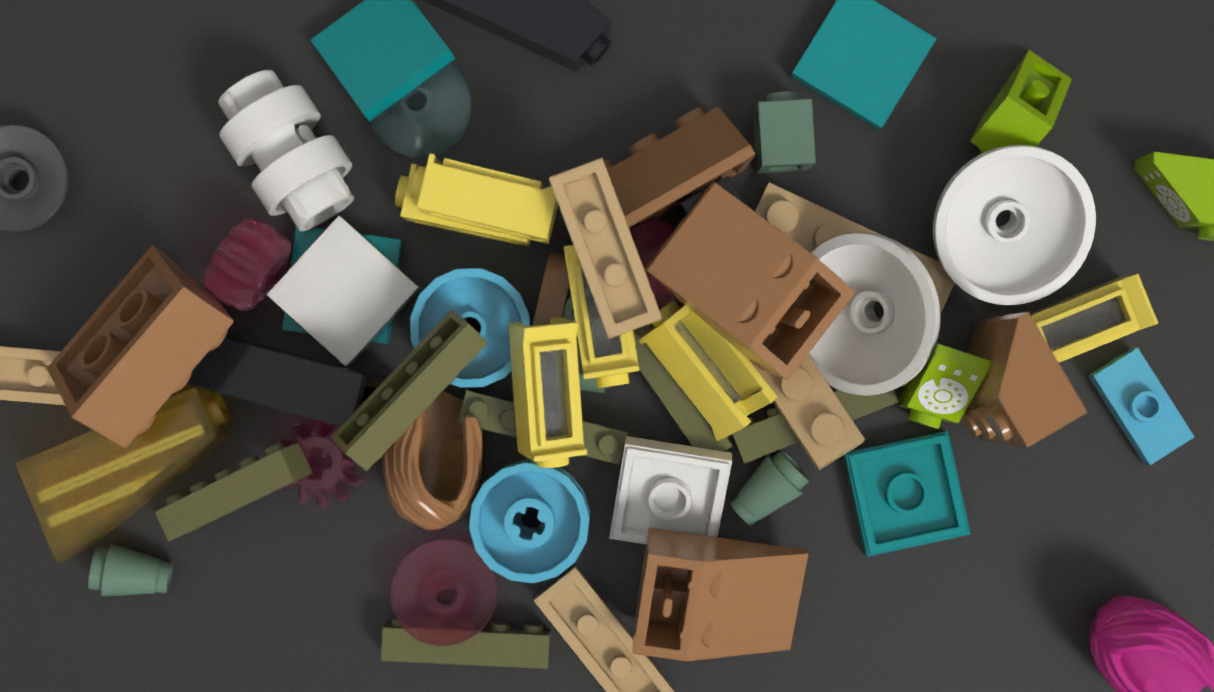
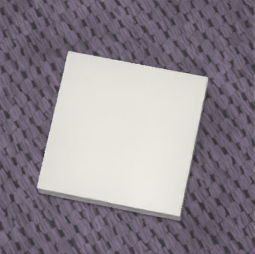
(343, 291)
(669, 489)

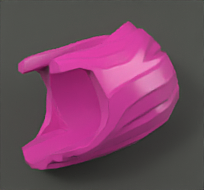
(1149, 648)

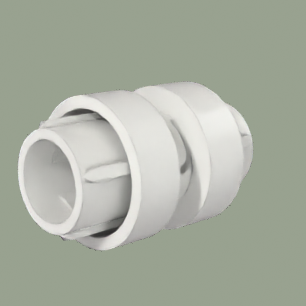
(274, 130)

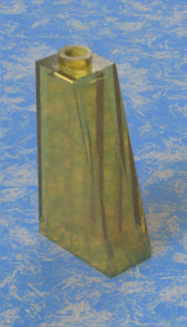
(95, 484)

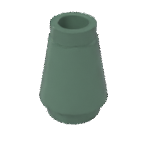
(770, 487)
(128, 572)

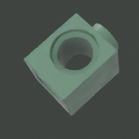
(784, 133)

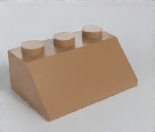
(678, 165)
(138, 348)
(1025, 386)

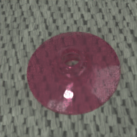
(427, 572)

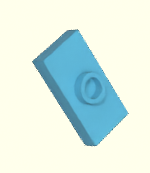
(1141, 406)

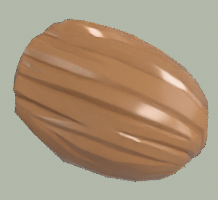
(435, 465)

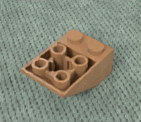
(750, 282)
(715, 597)

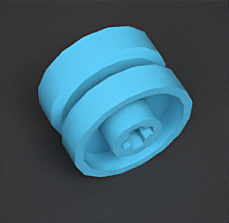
(475, 295)
(525, 551)

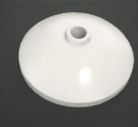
(1039, 245)
(872, 353)

